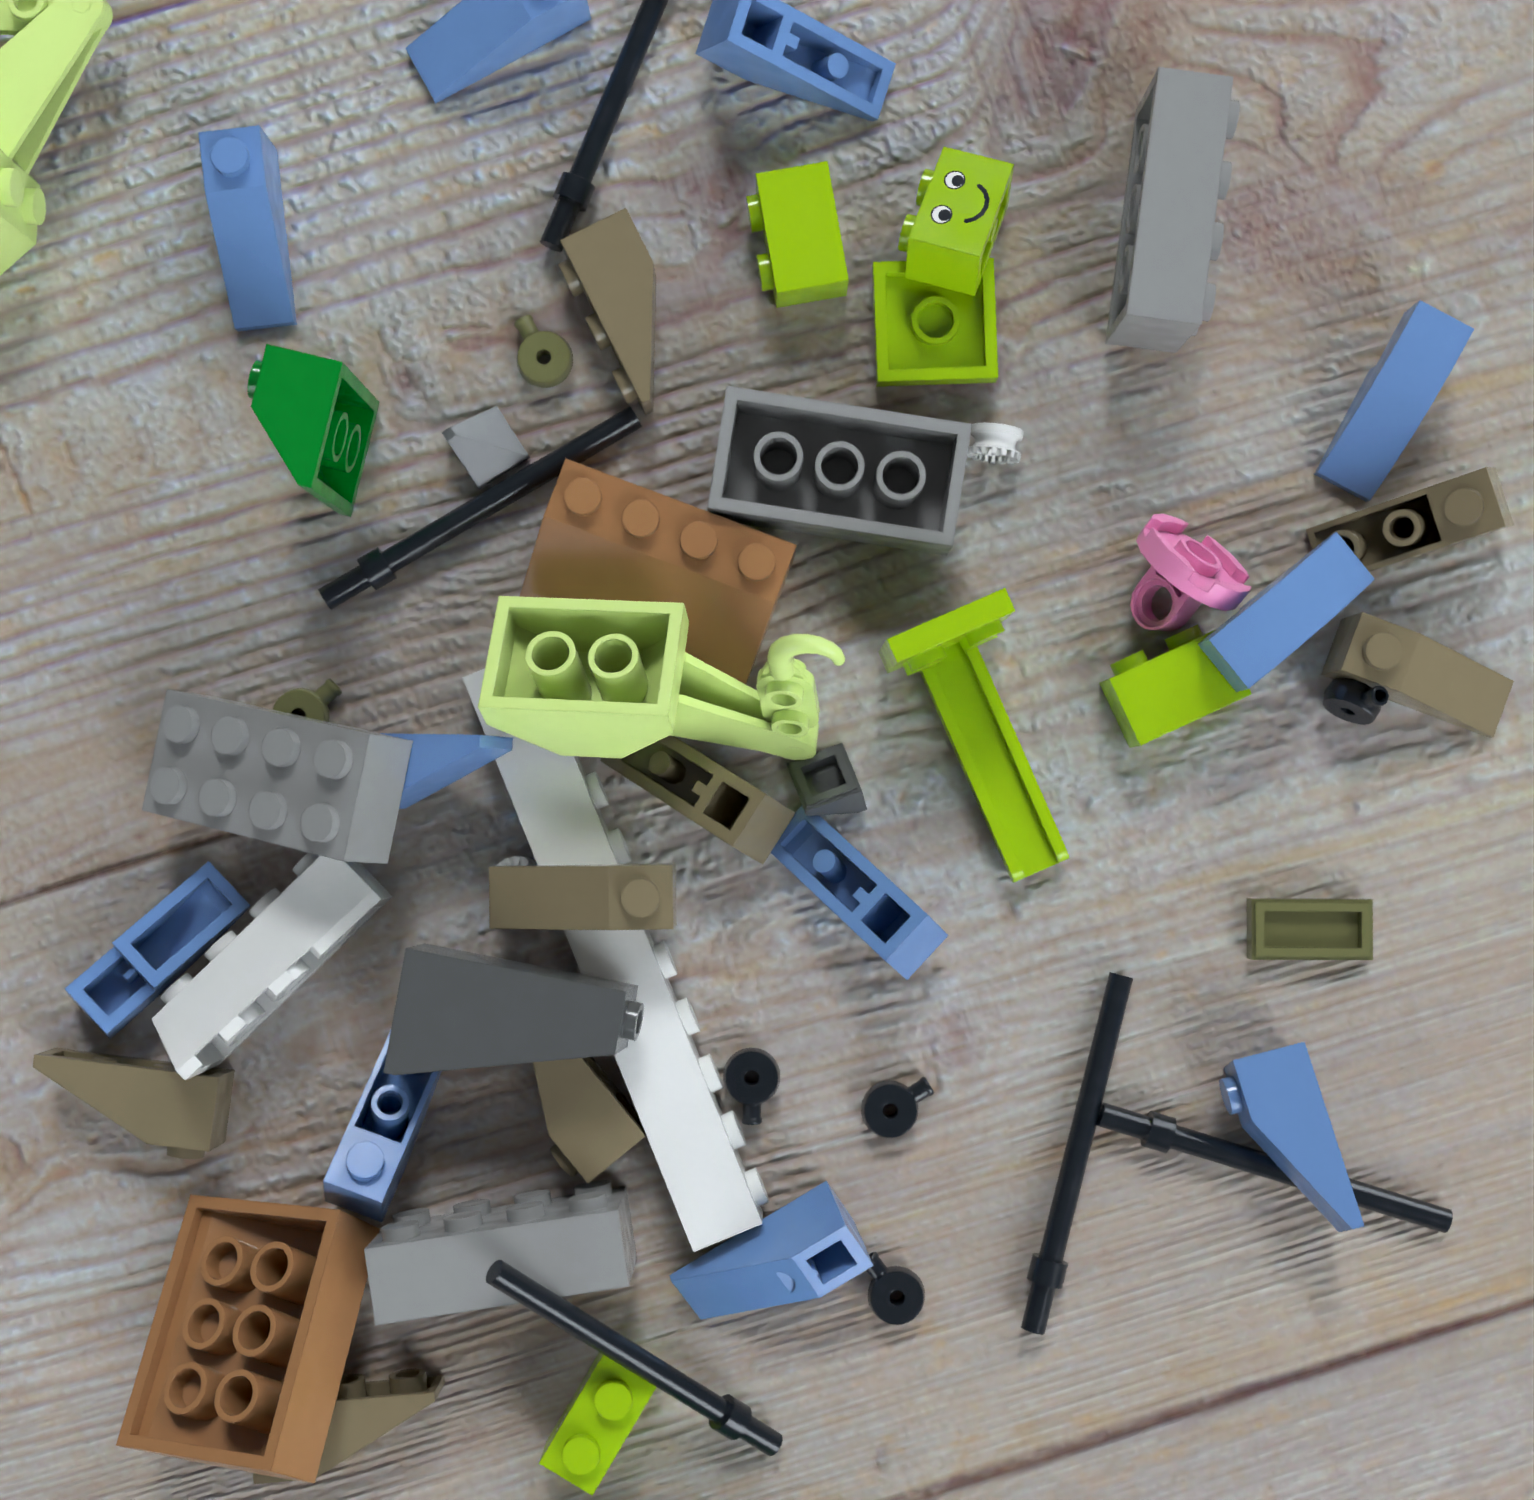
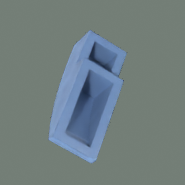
(1393, 400)
(1286, 613)
(157, 950)

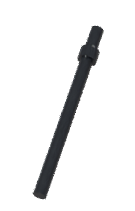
(575, 187)
(379, 566)
(1163, 1133)
(1047, 1267)
(725, 1413)

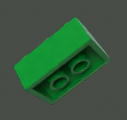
(316, 420)

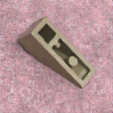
(1418, 673)
(707, 795)
(583, 897)
(147, 1097)
(585, 1116)

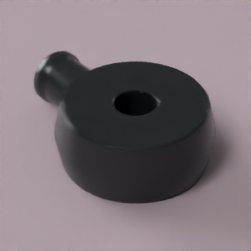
(1354, 700)
(751, 1093)
(903, 1097)
(890, 1279)

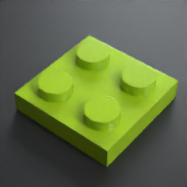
(932, 331)

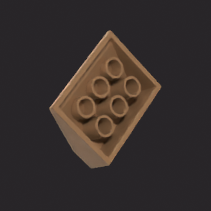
(638, 545)
(250, 1337)

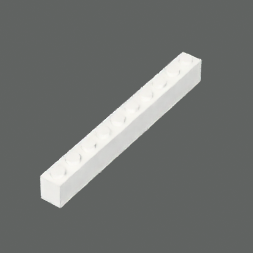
(662, 1067)

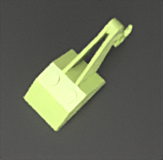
(36, 81)
(619, 679)

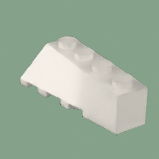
(266, 961)

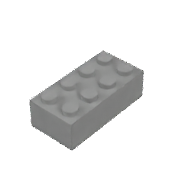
(1171, 210)
(839, 470)
(277, 777)
(441, 1261)

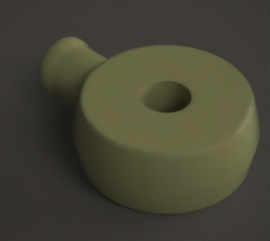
(541, 343)
(311, 702)

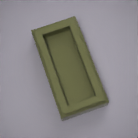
(1309, 929)

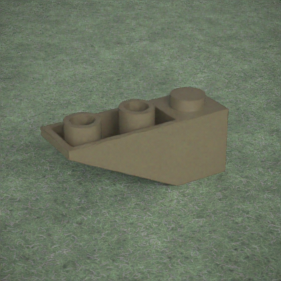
(620, 285)
(1422, 520)
(369, 1411)

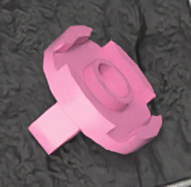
(1188, 570)

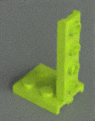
(980, 729)

